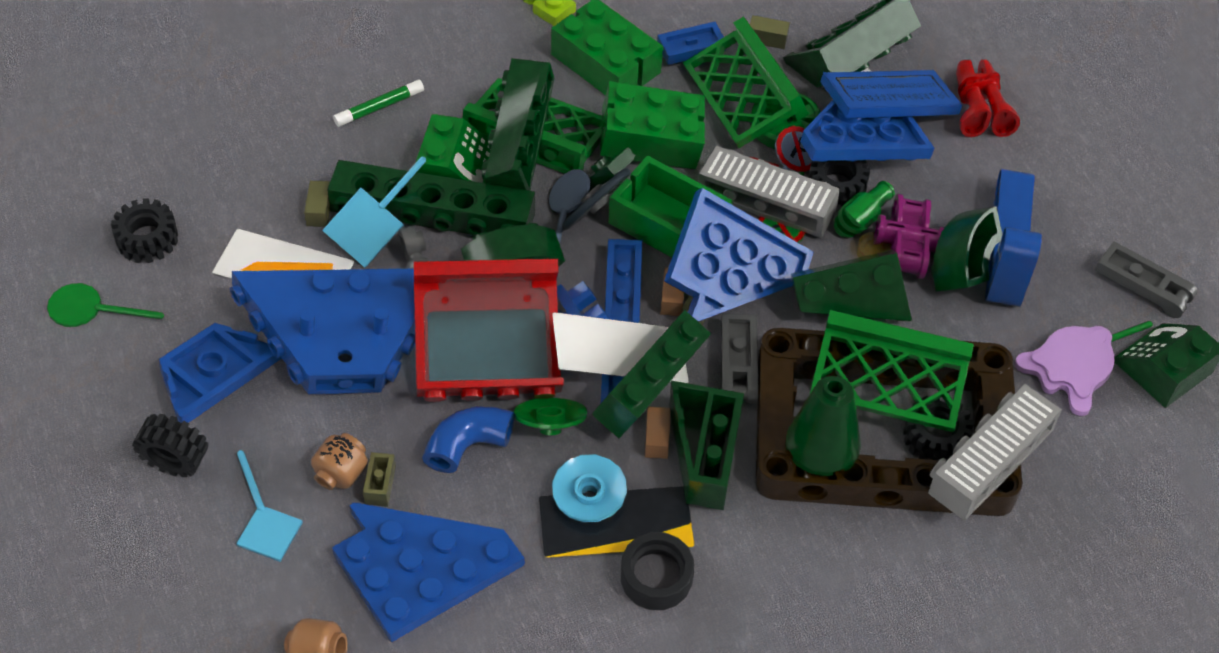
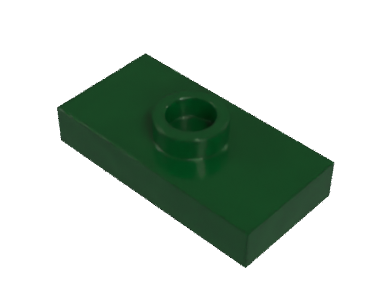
(607, 168)

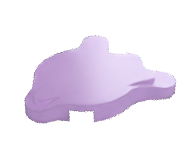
(1072, 361)

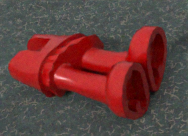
(973, 91)

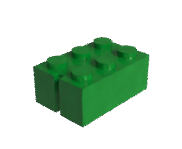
(605, 47)
(653, 124)
(657, 206)

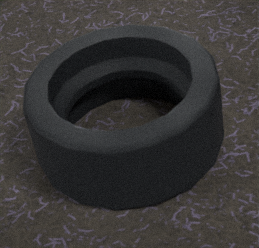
(662, 544)

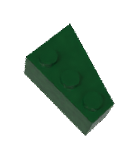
(858, 287)
(705, 439)

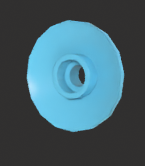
(589, 474)

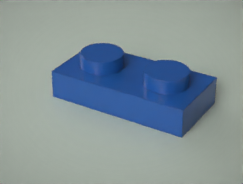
(687, 42)

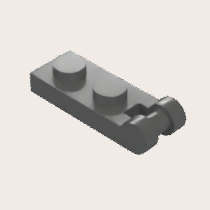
(1147, 279)
(740, 354)

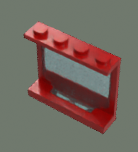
(486, 329)

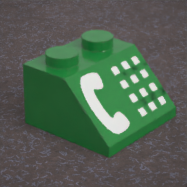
(453, 149)

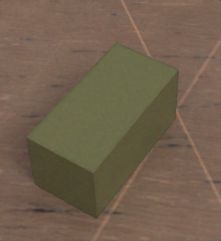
(770, 31)
(317, 204)
(379, 479)

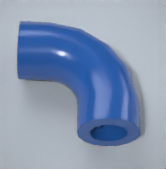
(462, 430)

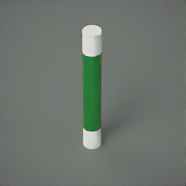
(378, 103)

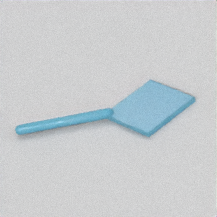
(268, 530)

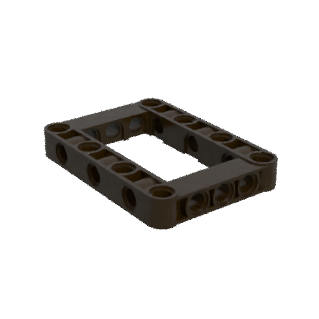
(877, 481)

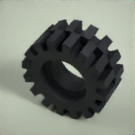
(855, 171)
(144, 245)
(170, 445)
(933, 446)

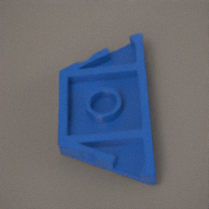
(212, 368)

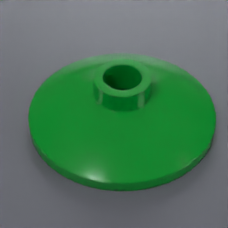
(550, 414)

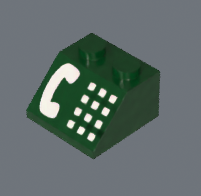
(1170, 360)

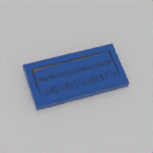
(890, 94)

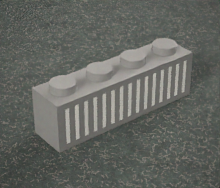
(771, 191)
(993, 451)

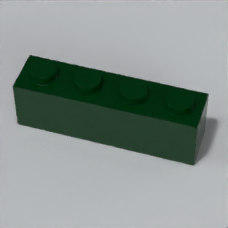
(651, 374)

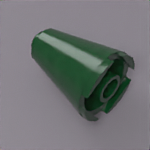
(826, 429)

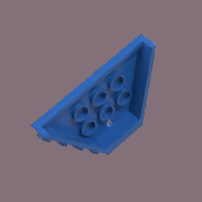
(330, 313)

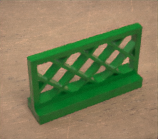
(769, 75)
(556, 151)
(905, 344)

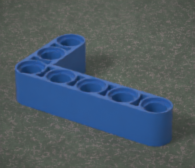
(1019, 248)

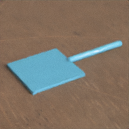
(365, 225)

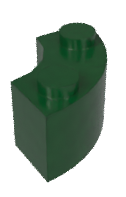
(515, 243)
(966, 249)

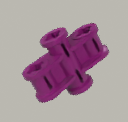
(909, 234)

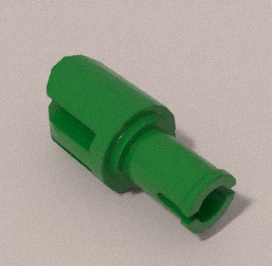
(862, 210)

